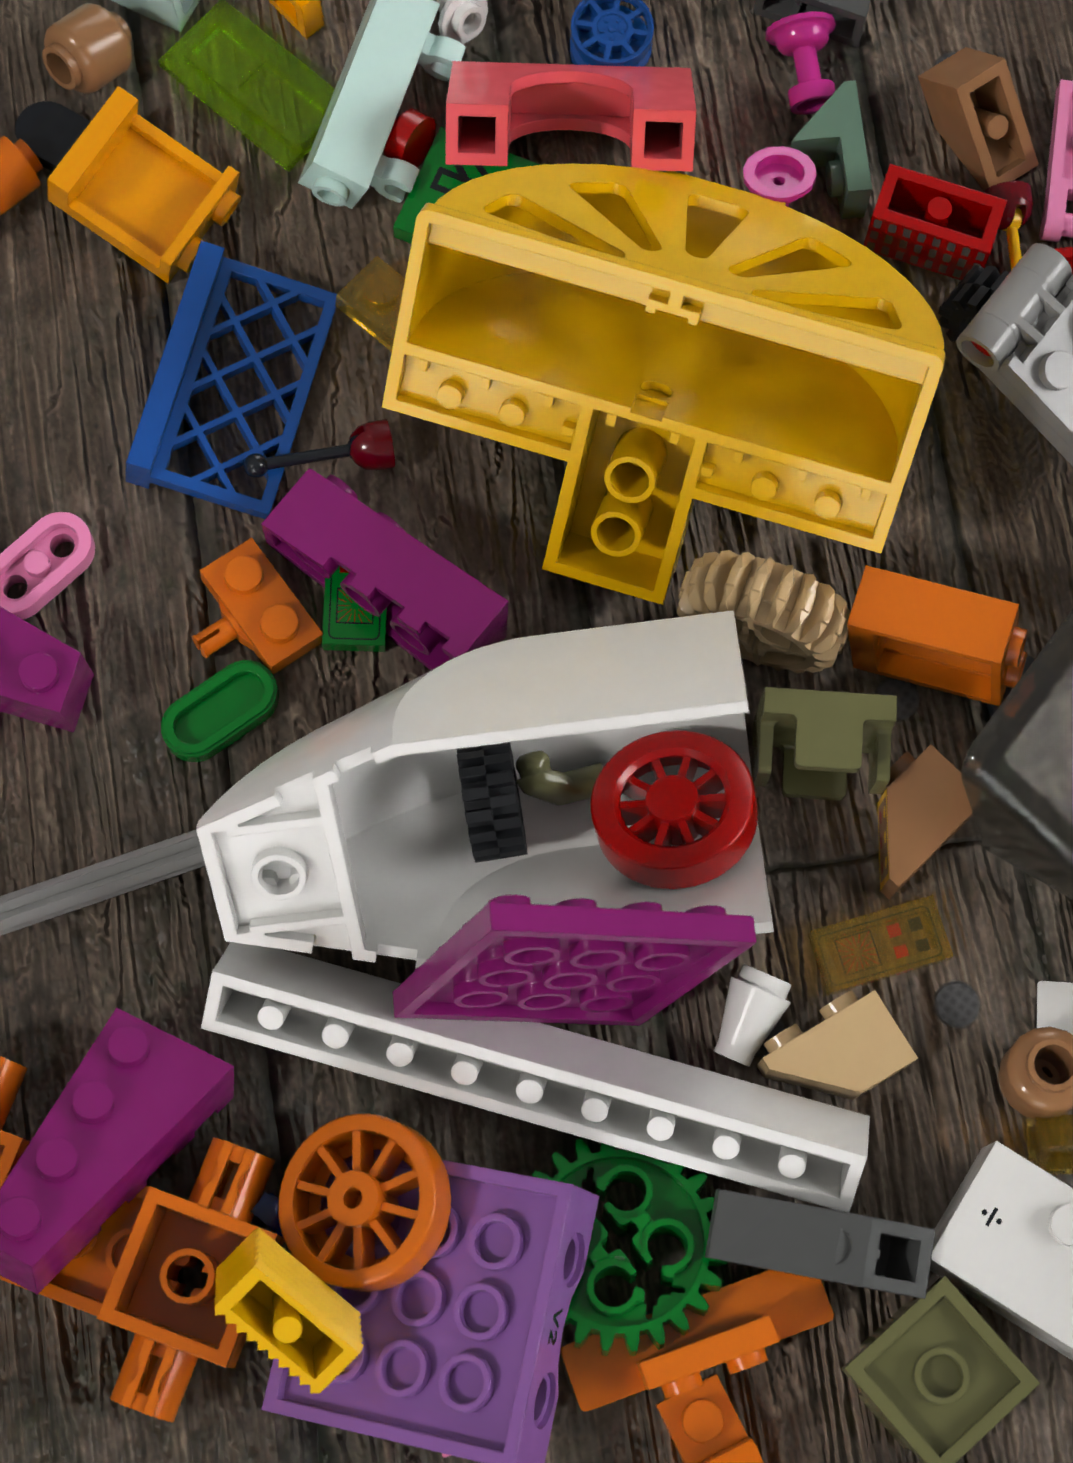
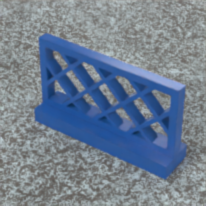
(181, 365)

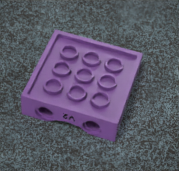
(474, 1338)

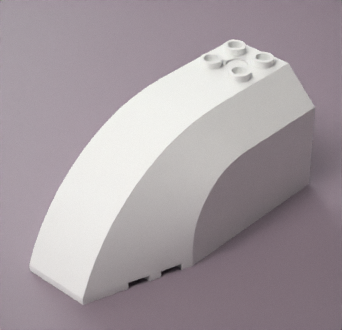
(364, 821)

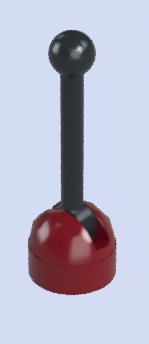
(368, 447)

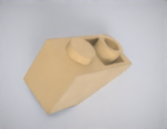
(842, 1054)

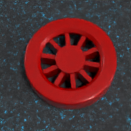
(674, 810)

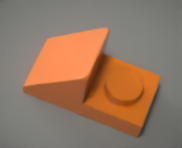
(707, 1426)

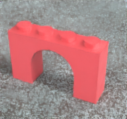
(635, 104)

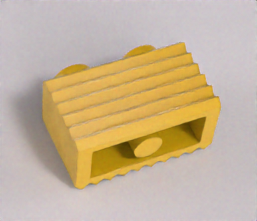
(287, 1311)

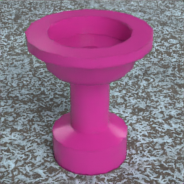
(802, 38)
(779, 174)

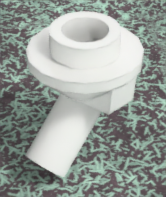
(462, 18)

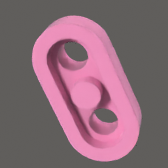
(34, 563)

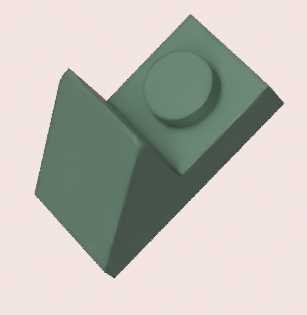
(837, 141)

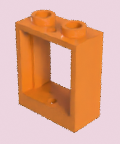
(936, 636)

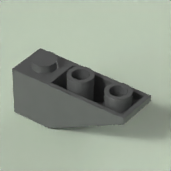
(820, 1243)

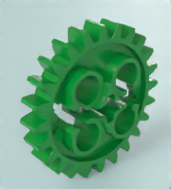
(668, 1208)

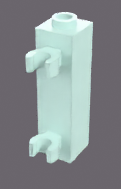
(368, 98)

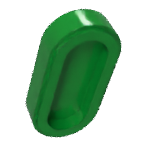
(220, 711)

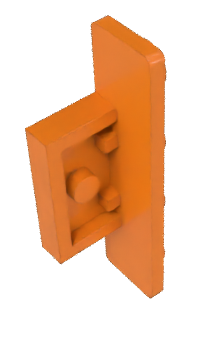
(734, 1331)

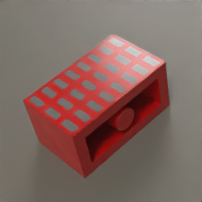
(933, 223)

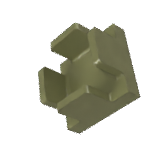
(823, 740)
(938, 1375)

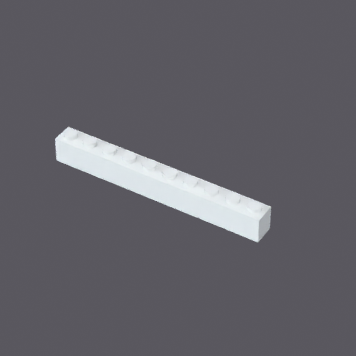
(543, 1076)

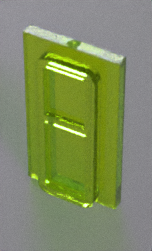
(251, 83)

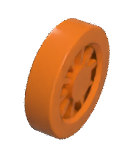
(363, 1202)

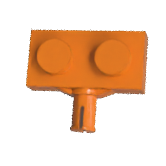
(256, 610)

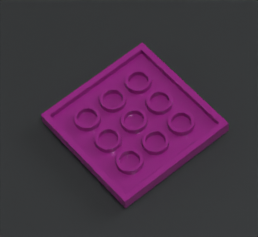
(572, 962)

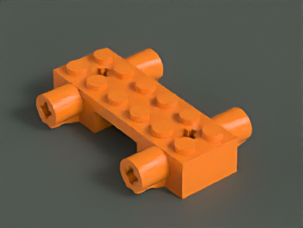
(135, 1263)

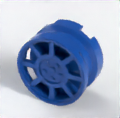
(611, 33)

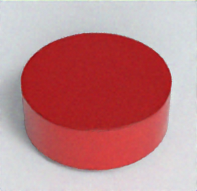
(411, 137)

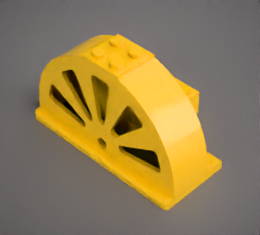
(668, 355)

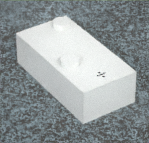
(1012, 1244)

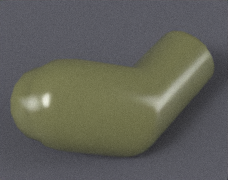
(553, 786)

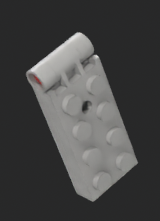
(1027, 342)

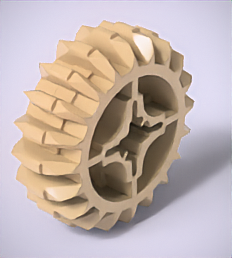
(778, 611)

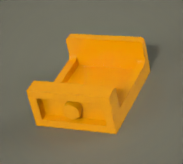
(142, 188)

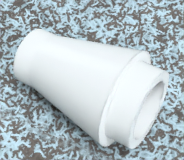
(750, 1013)

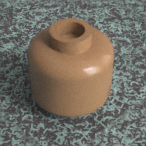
(87, 48)
(1039, 1073)

